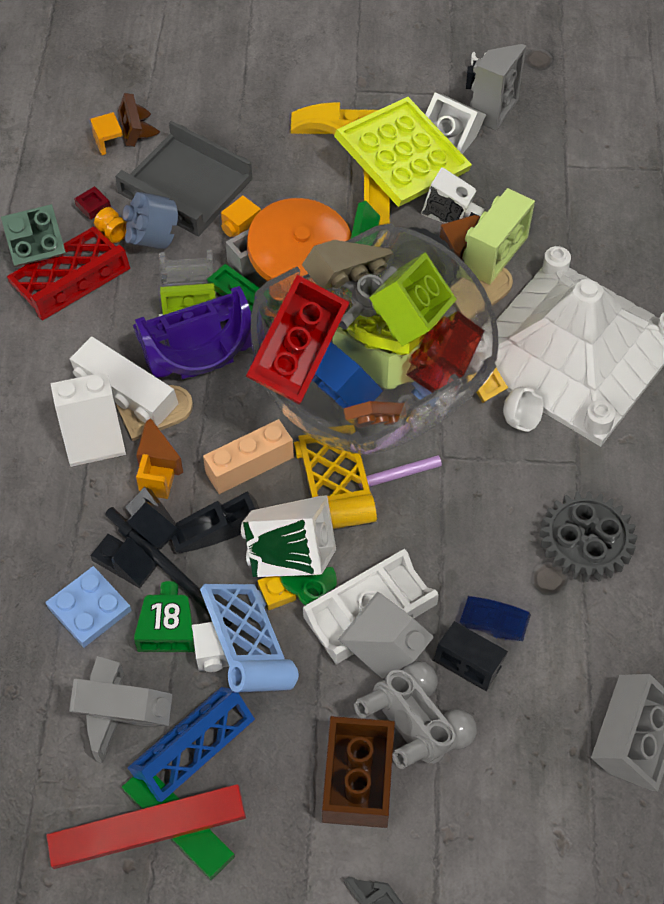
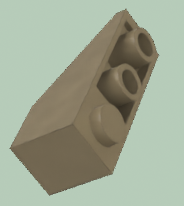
(341, 262)

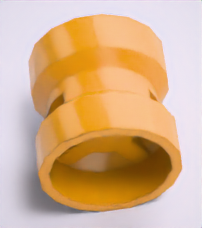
(111, 224)

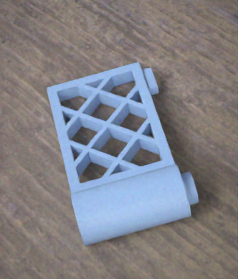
(256, 669)

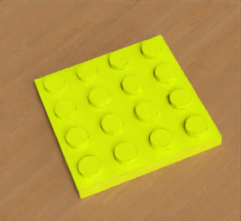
(401, 150)

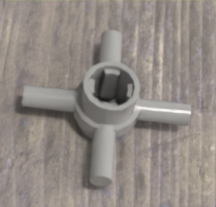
(360, 296)

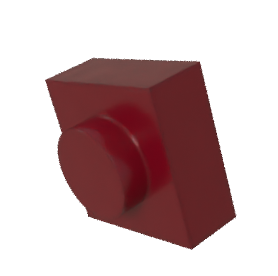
(91, 202)

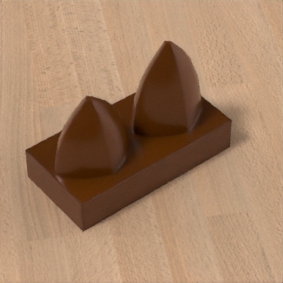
(130, 117)

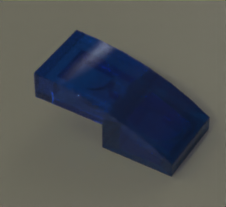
(494, 616)

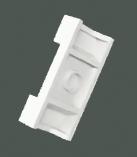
(338, 608)

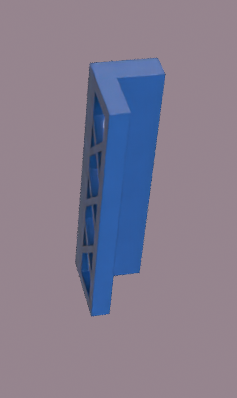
(184, 734)

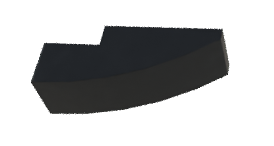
(213, 523)

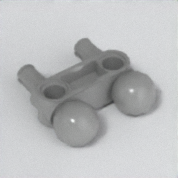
(406, 701)

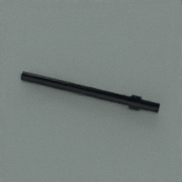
(159, 558)

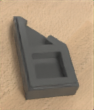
(372, 892)

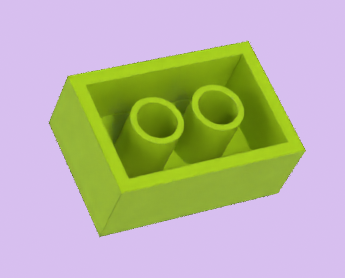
(413, 299)

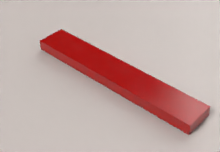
(145, 826)

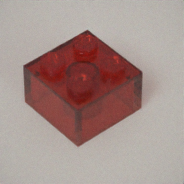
(445, 351)

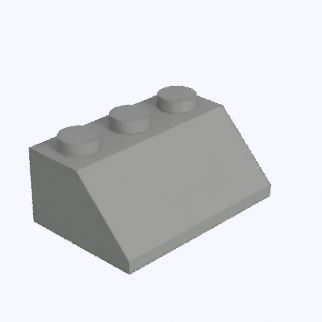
(498, 83)
(633, 732)

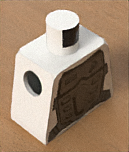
(450, 199)

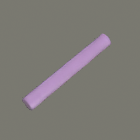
(402, 471)

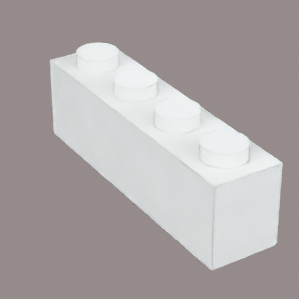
(130, 384)

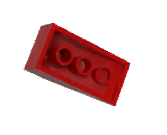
(297, 339)

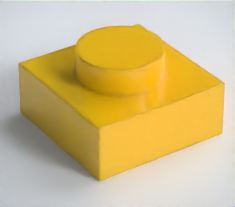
(492, 387)
(274, 592)

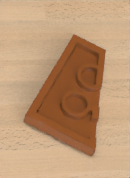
(373, 413)

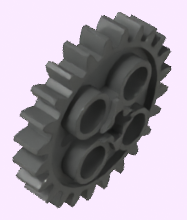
(574, 553)

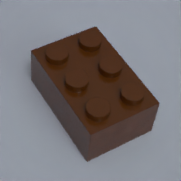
(358, 772)

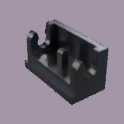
(470, 655)

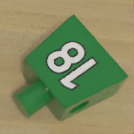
(165, 622)

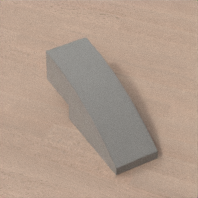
(99, 729)

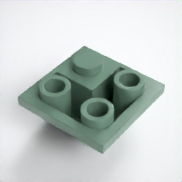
(33, 235)

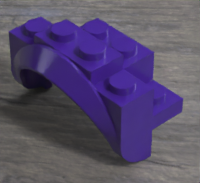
(195, 336)

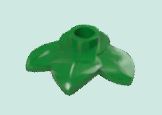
(306, 585)

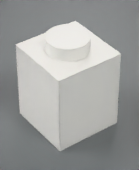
(208, 648)

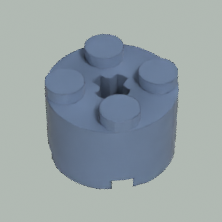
(150, 220)

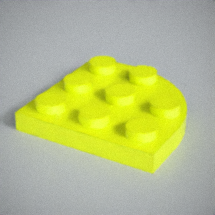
(376, 334)

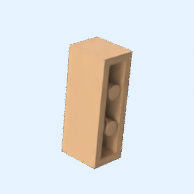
(248, 456)

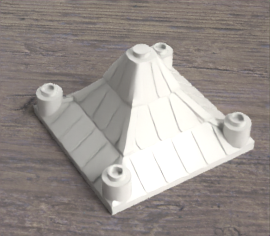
(578, 348)

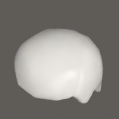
(523, 409)

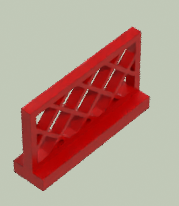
(74, 282)

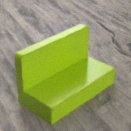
(180, 297)

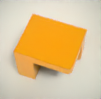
(104, 129)
(155, 478)

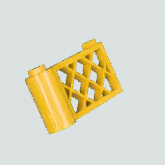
(345, 506)

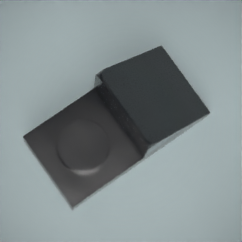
(151, 518)
(124, 559)

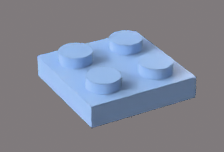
(88, 606)

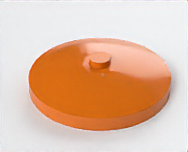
(287, 233)

